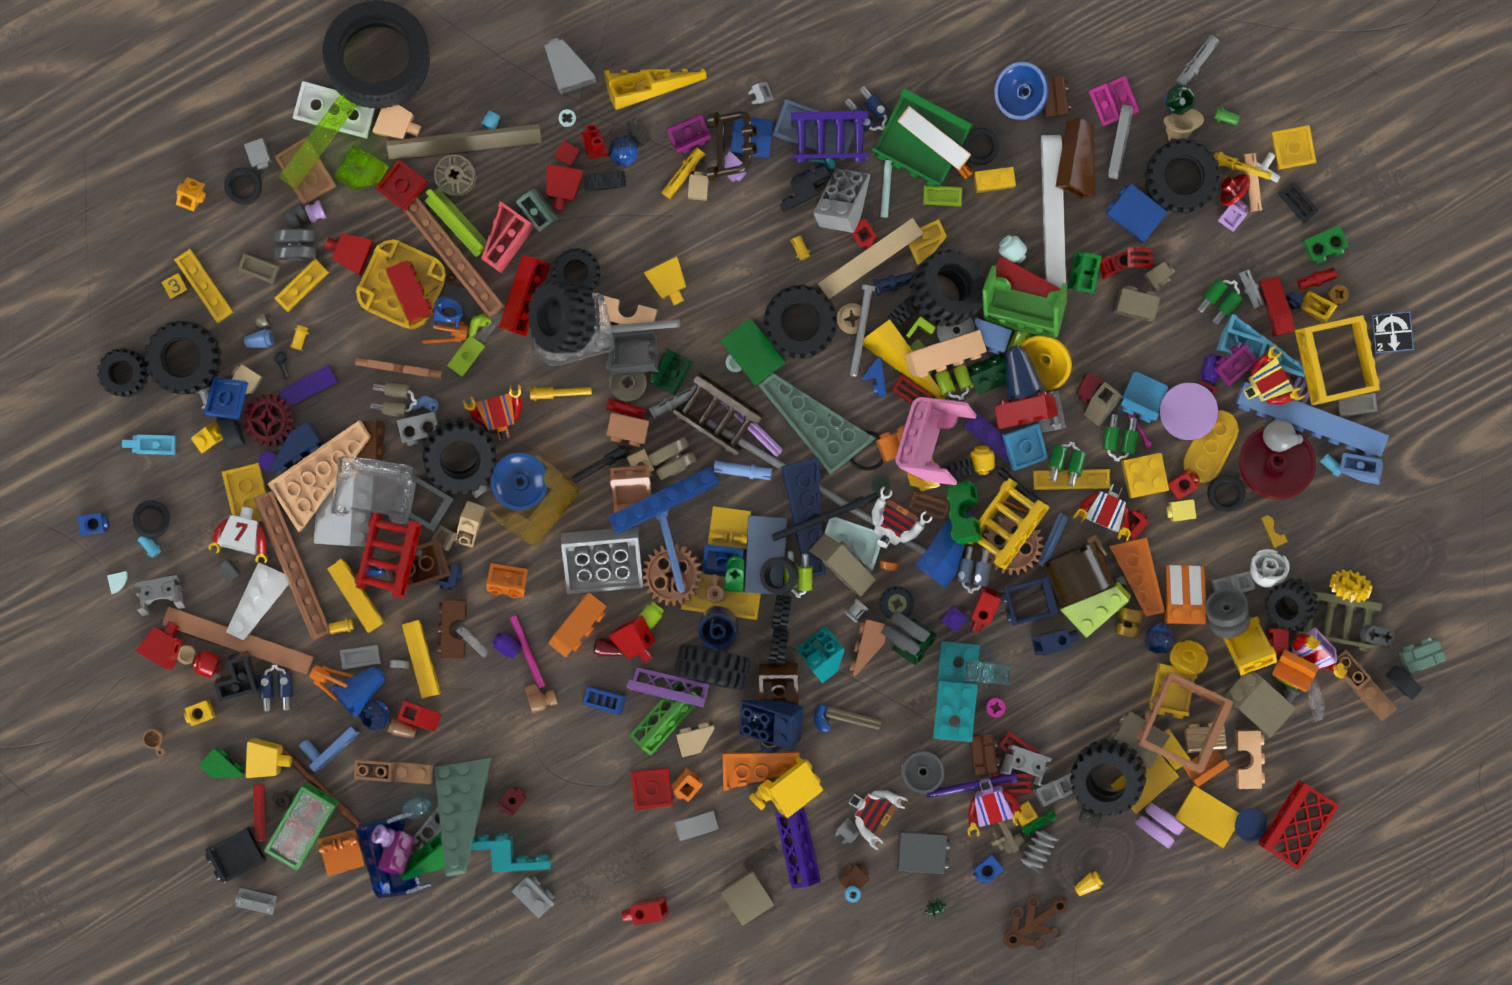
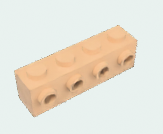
(945, 353)

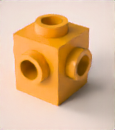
(190, 194)

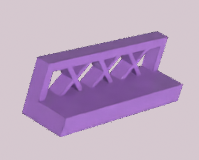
(666, 692)

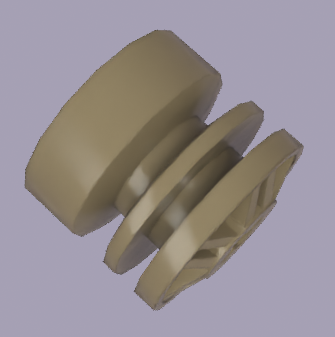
(466, 179)

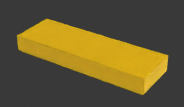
(301, 285)

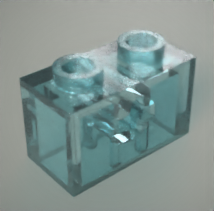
(987, 673)

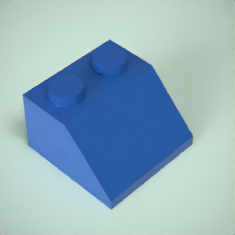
(762, 139)

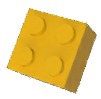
(1145, 475)

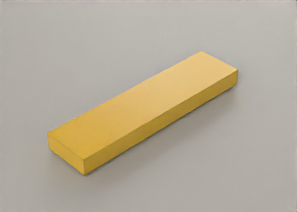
(204, 285)
(1089, 480)

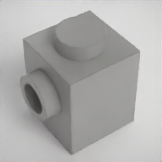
(258, 154)

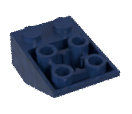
(298, 443)
(771, 722)

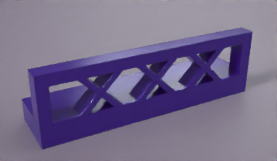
(801, 848)

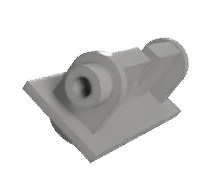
(256, 901)

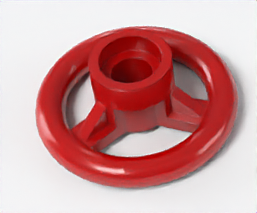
(1232, 186)

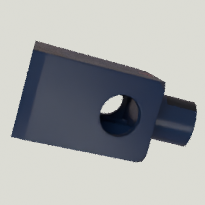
(1048, 642)

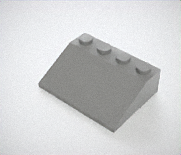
(340, 530)
(601, 560)

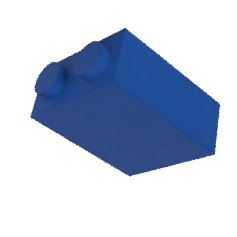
(1135, 213)

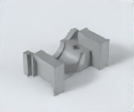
(159, 589)
(1026, 762)

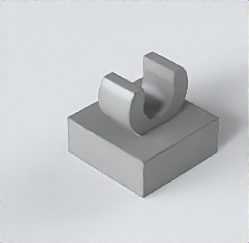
(762, 93)
(848, 831)

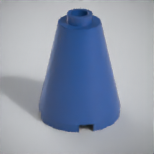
(359, 689)

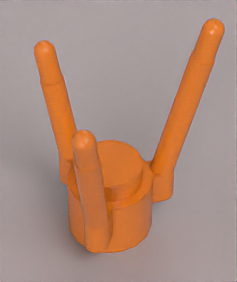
(459, 333)
(321, 674)

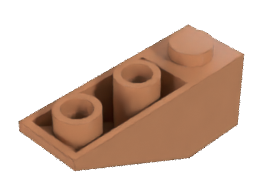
(869, 644)

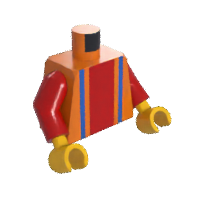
(497, 412)

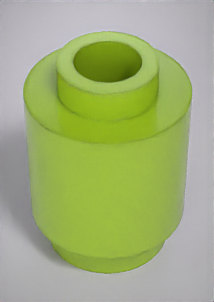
(652, 614)

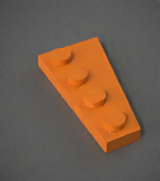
(1138, 567)
(752, 767)

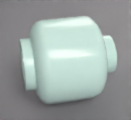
(1013, 249)

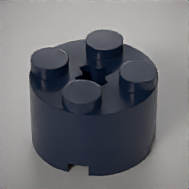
(715, 617)

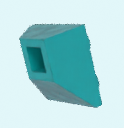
(822, 653)

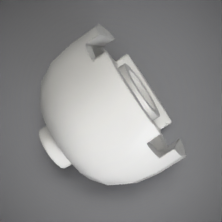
(1269, 568)

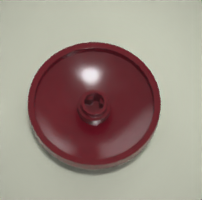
(1276, 473)

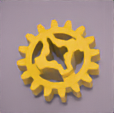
(1350, 586)

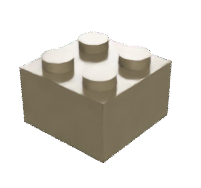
(1136, 304)

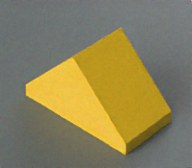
(1318, 307)

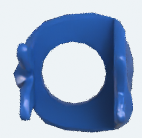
(444, 302)

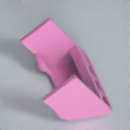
(921, 434)

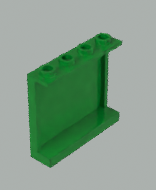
(909, 151)

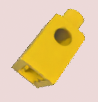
(667, 280)
(265, 758)

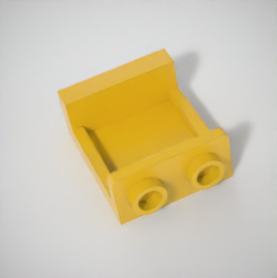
(1251, 649)
(1177, 698)
(794, 788)

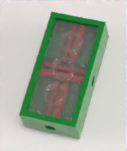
(301, 826)

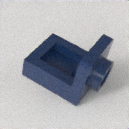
(456, 574)

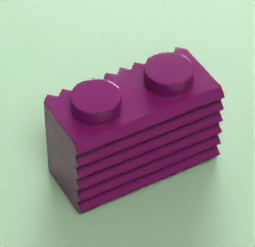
(396, 855)

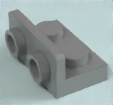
(534, 896)

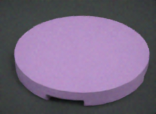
(1189, 411)

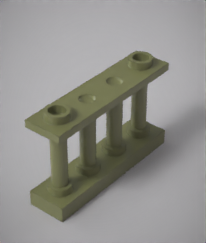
(1331, 602)

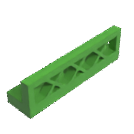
(666, 723)

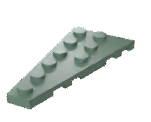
(821, 429)
(459, 803)

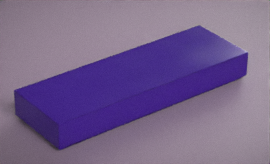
(308, 386)

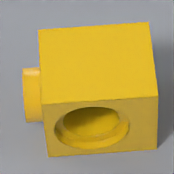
(205, 706)

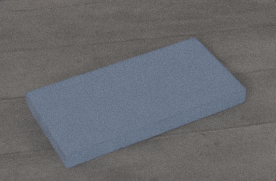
(788, 129)
(761, 548)

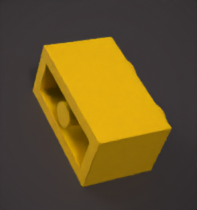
(994, 179)

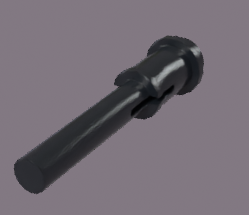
(617, 454)
(1031, 496)

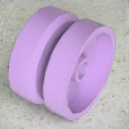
(1160, 824)

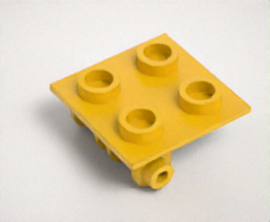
(729, 527)

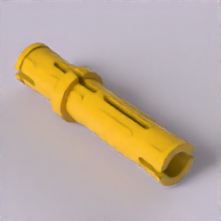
(684, 171)

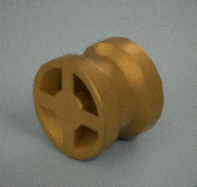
(1335, 296)

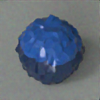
(623, 150)
(1160, 638)
(375, 715)

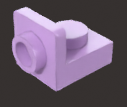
(1234, 215)

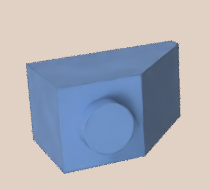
(994, 336)
(1362, 468)

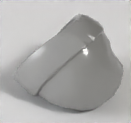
(1281, 436)

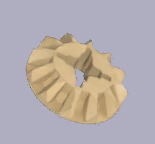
(844, 313)

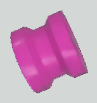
(991, 706)

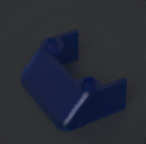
(382, 882)

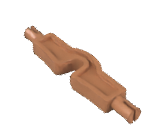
(398, 368)

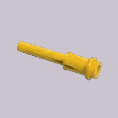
(1233, 163)
(550, 393)

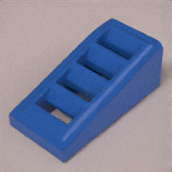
(620, 703)

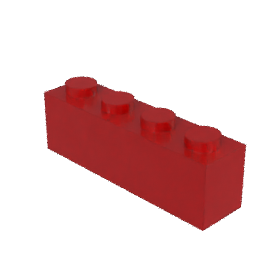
(529, 276)

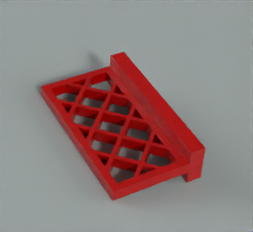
(1284, 817)

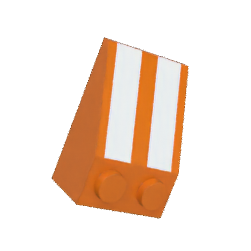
(1184, 595)

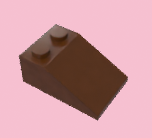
(427, 566)
(779, 683)

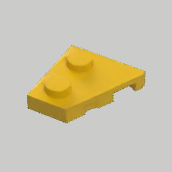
(928, 242)

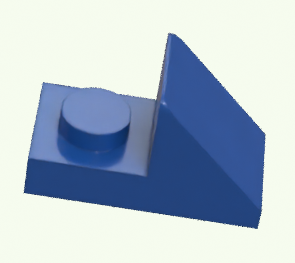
(876, 372)

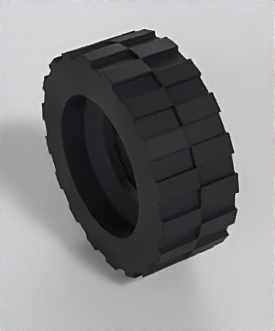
(604, 180)

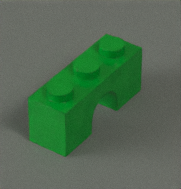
(960, 498)

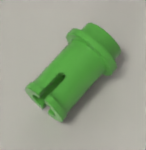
(1226, 116)

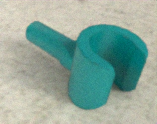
(830, 163)

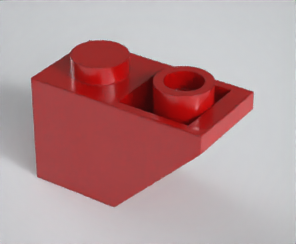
(419, 715)

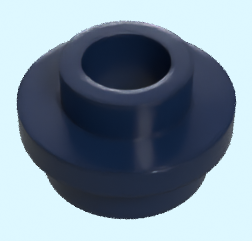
(1294, 300)

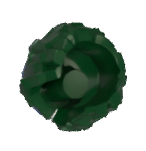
(1179, 99)

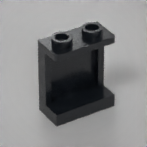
(235, 855)

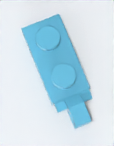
(152, 444)

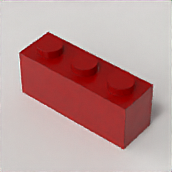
(409, 292)

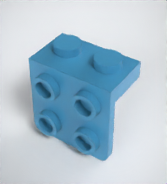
(1143, 397)

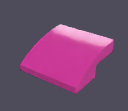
(1110, 99)

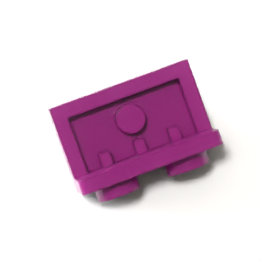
(689, 133)
(1235, 364)

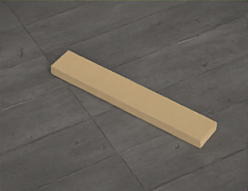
(870, 258)

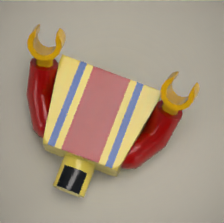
(1270, 381)

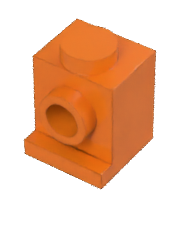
(689, 790)

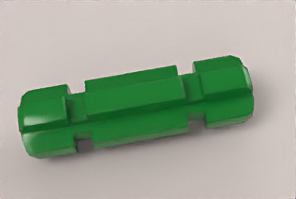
(1039, 822)

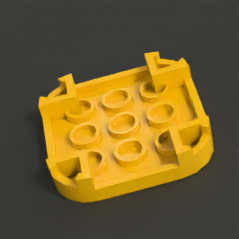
(376, 291)

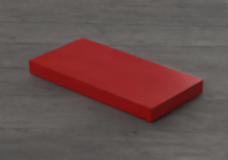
(1023, 279)

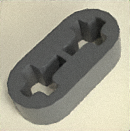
(1376, 638)

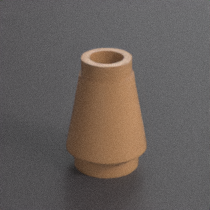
(401, 728)

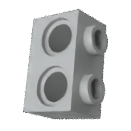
(417, 423)

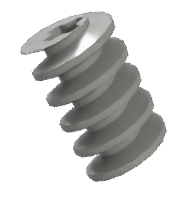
(1038, 850)

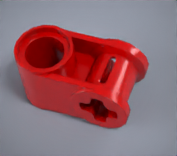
(1113, 265)

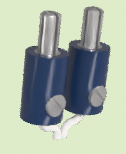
(875, 105)
(284, 687)

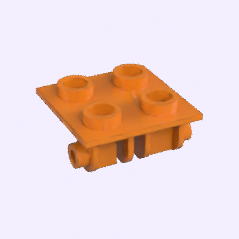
(341, 852)

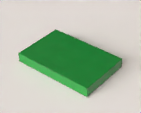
(752, 352)

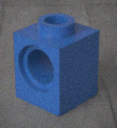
(84, 524)
(996, 869)

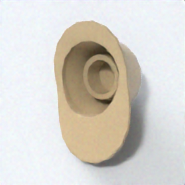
(1183, 125)

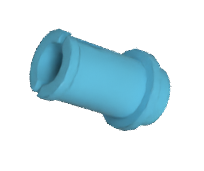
(1331, 464)
(149, 545)
(856, 897)

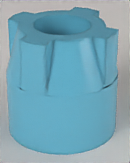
(491, 120)

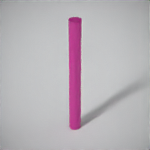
(527, 651)

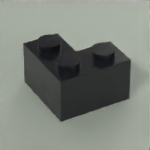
(242, 678)

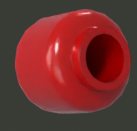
(206, 664)

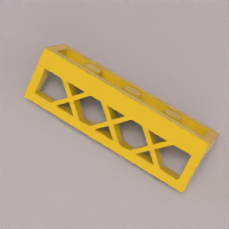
(356, 597)
(421, 658)

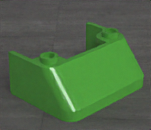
(1022, 310)

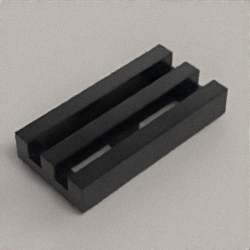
(1288, 190)

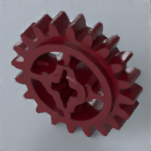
(269, 401)

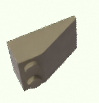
(1260, 702)

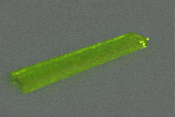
(317, 141)

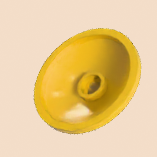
(1057, 369)

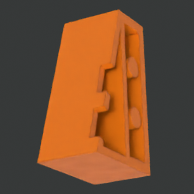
(578, 625)

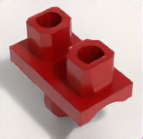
(593, 142)

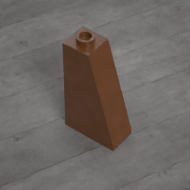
(1077, 160)

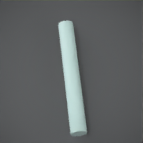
(886, 189)

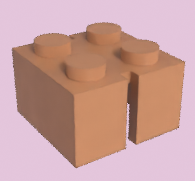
(628, 429)

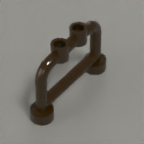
(718, 121)

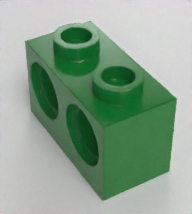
(1323, 240)
(1084, 272)

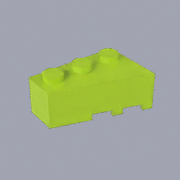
(1096, 609)

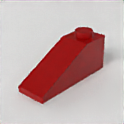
(1277, 306)

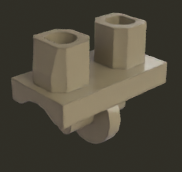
(1003, 837)

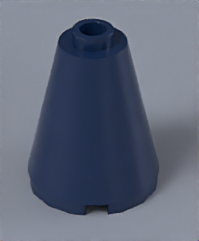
(1021, 374)

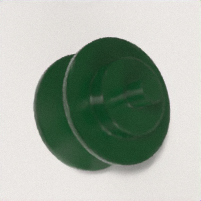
(935, 908)

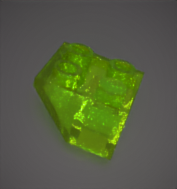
(360, 169)

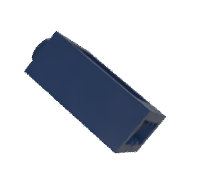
(1049, 598)

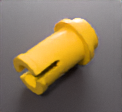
(800, 248)
(299, 337)
(341, 626)

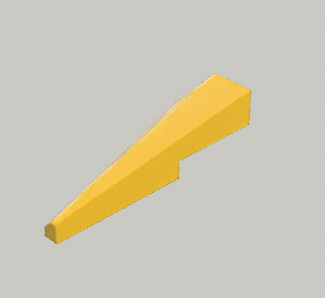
(632, 88)
(891, 347)

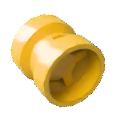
(760, 797)

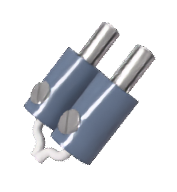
(966, 570)

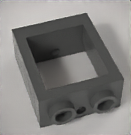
(443, 509)

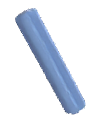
(1053, 538)

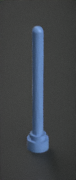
(671, 550)

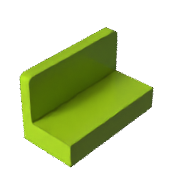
(923, 325)

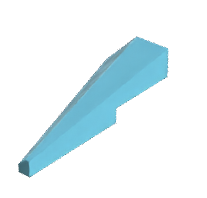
(1239, 332)

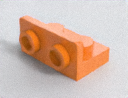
(506, 580)

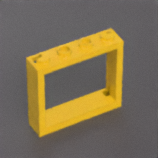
(1312, 367)

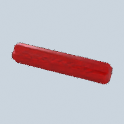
(259, 812)

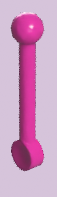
(1147, 443)

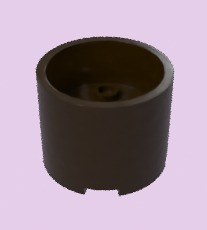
(1078, 573)

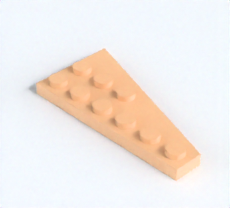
(313, 478)

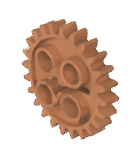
(1020, 560)
(656, 571)

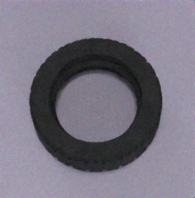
(370, 15)

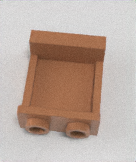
(629, 485)

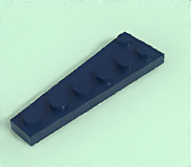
(804, 499)

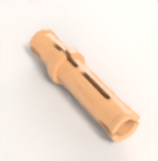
(1254, 188)

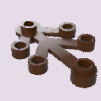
(1032, 924)

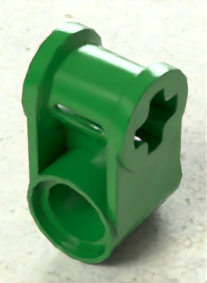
(734, 575)

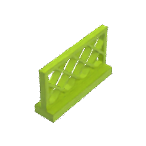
(456, 221)

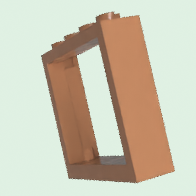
(1214, 732)

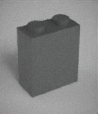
(923, 852)

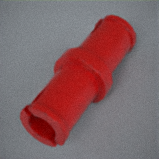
(1316, 279)
(625, 409)

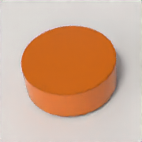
(889, 565)

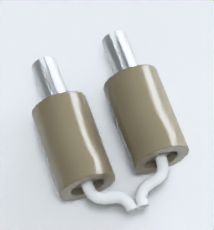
(394, 408)

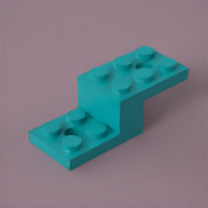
(954, 693)
(503, 854)

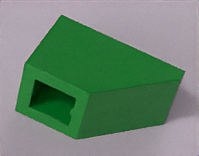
(219, 765)

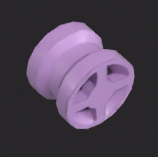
(315, 211)
(383, 836)

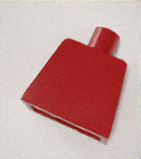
(562, 184)
(350, 251)
(987, 601)
(634, 639)
(161, 646)
(653, 909)

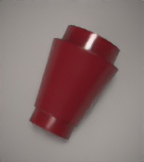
(606, 648)

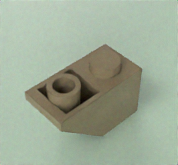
(1102, 404)

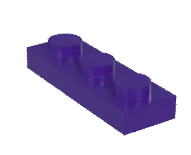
(987, 435)

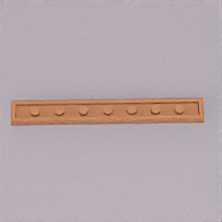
(454, 258)
(292, 565)
(256, 646)

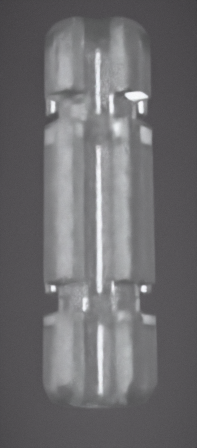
(482, 335)

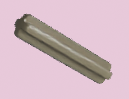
(853, 718)

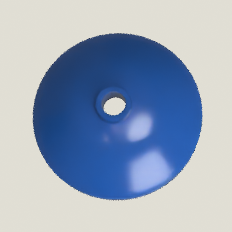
(1011, 90)
(505, 479)

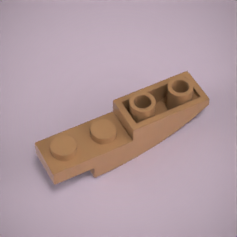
(1365, 687)
(393, 771)

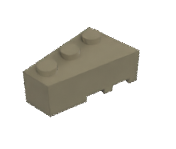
(843, 564)

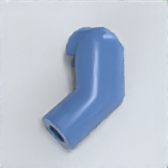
(427, 402)

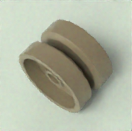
(672, 458)

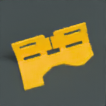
(1275, 538)

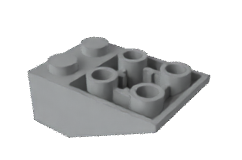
(842, 200)

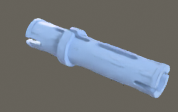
(743, 470)

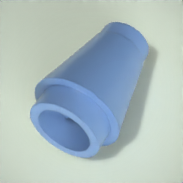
(260, 339)

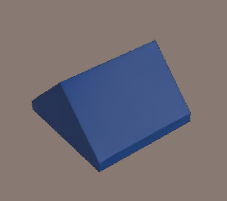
(716, 558)

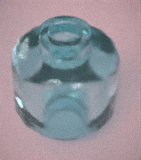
(418, 805)

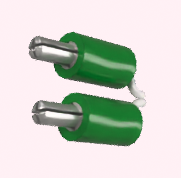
(1215, 292)
(1129, 439)
(1075, 466)

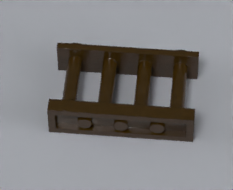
(734, 404)

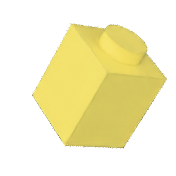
(1181, 510)

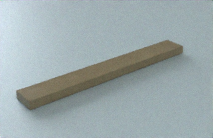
(464, 142)

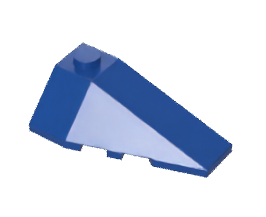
(942, 556)

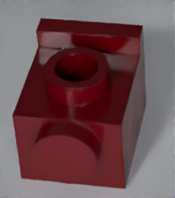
(1088, 387)
(506, 806)

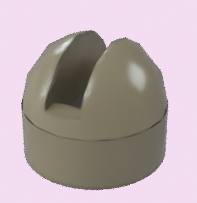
(263, 320)

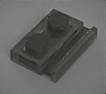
(469, 306)

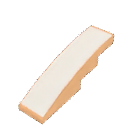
(934, 137)

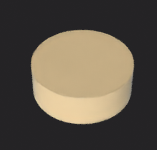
(186, 654)

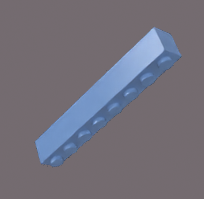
(1319, 423)

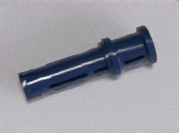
(891, 283)

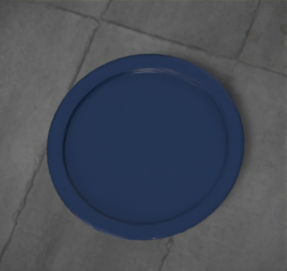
(1250, 824)

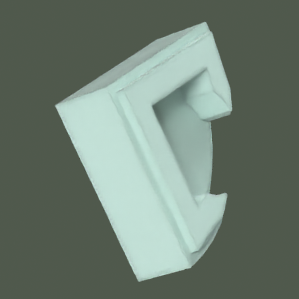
(117, 581)

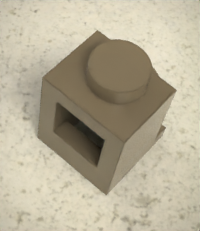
(1159, 275)

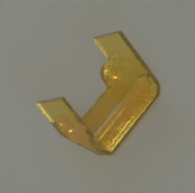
(549, 511)

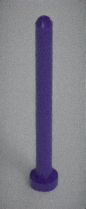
(972, 785)

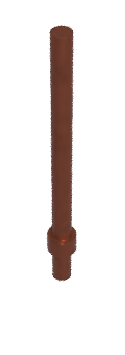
(343, 810)

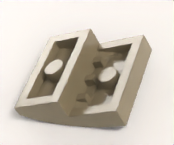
(747, 898)

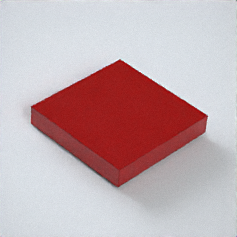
(401, 185)
(651, 788)

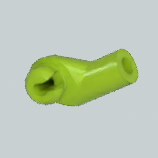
(476, 322)

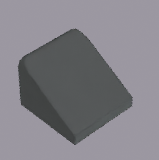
(229, 570)

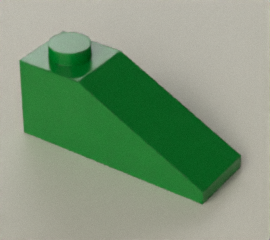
(425, 860)

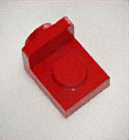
(1137, 527)

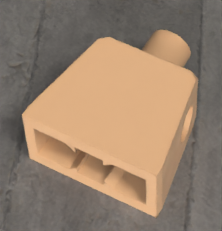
(396, 123)

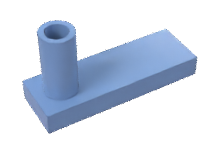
(321, 760)

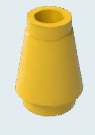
(1089, 883)

